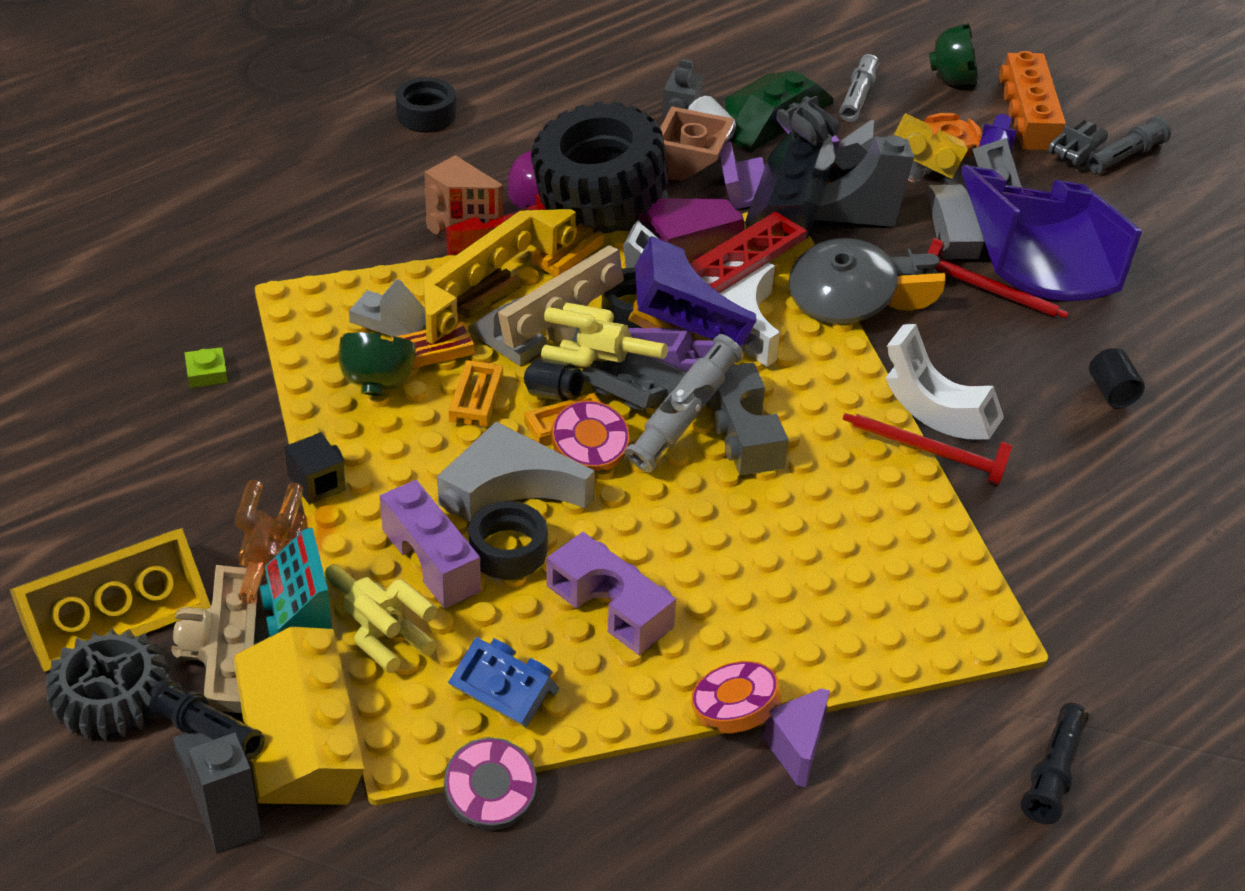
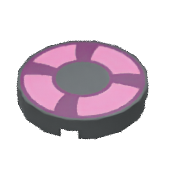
(490, 783)

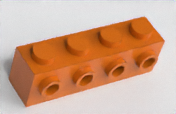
(1031, 99)

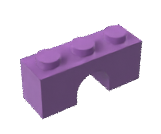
(446, 558)
(589, 570)

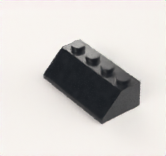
(793, 182)

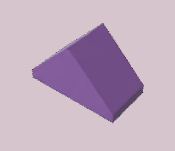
(795, 733)

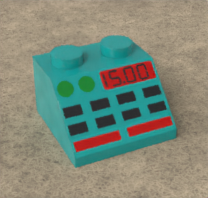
(296, 587)

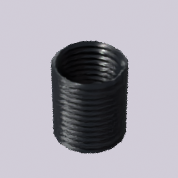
(1116, 377)

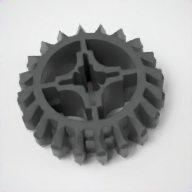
(105, 683)

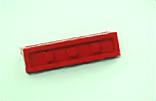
(763, 240)

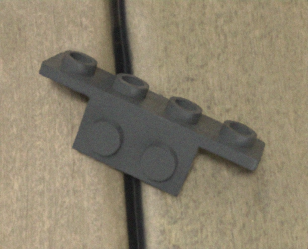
(638, 379)

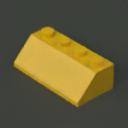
(120, 590)
(300, 703)

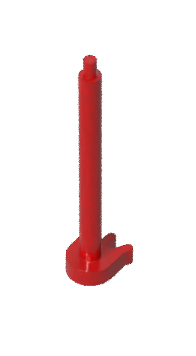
(991, 285)
(994, 467)

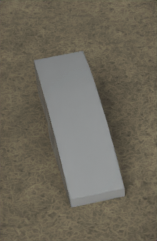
(955, 221)

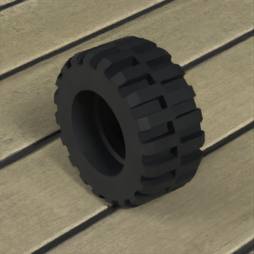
(600, 163)

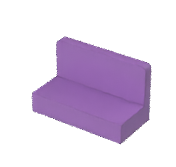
(740, 177)

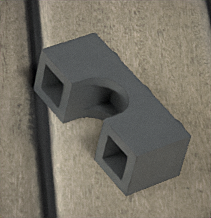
(751, 439)

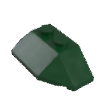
(758, 102)

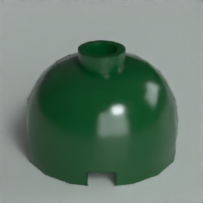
(955, 57)
(375, 362)

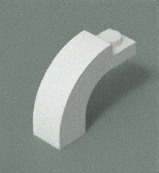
(935, 400)

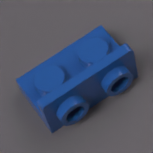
(503, 682)

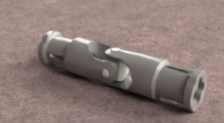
(687, 398)

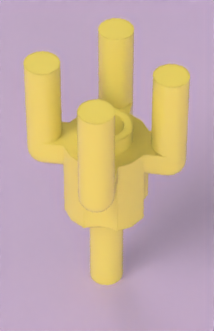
(597, 337)
(382, 614)

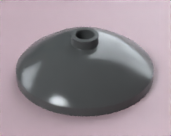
(843, 281)

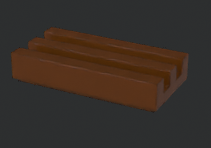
(487, 297)

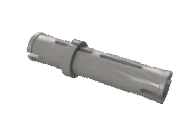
(862, 81)

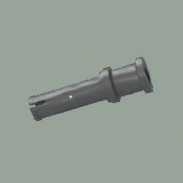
(1138, 140)

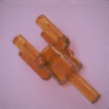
(265, 534)

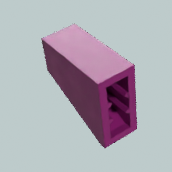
(693, 223)

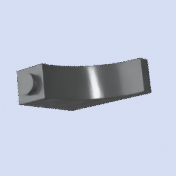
(873, 188)
(221, 787)

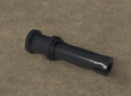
(193, 713)
(1052, 775)

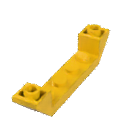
(543, 229)

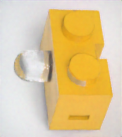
(938, 152)

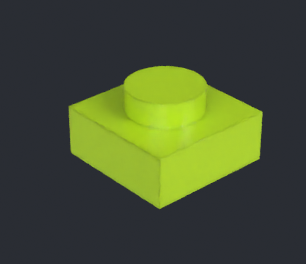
(206, 367)

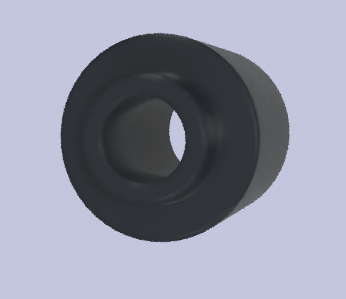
(553, 380)

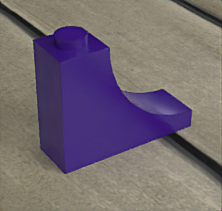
(678, 295)

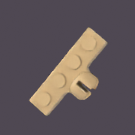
(577, 286)
(216, 637)

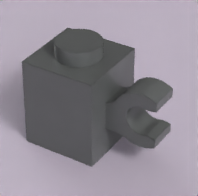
(682, 87)

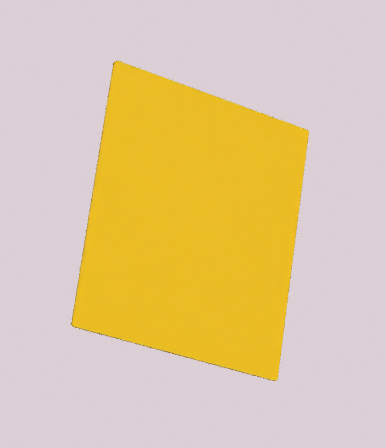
(829, 571)

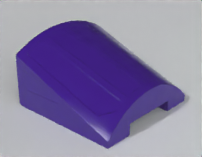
(1055, 241)

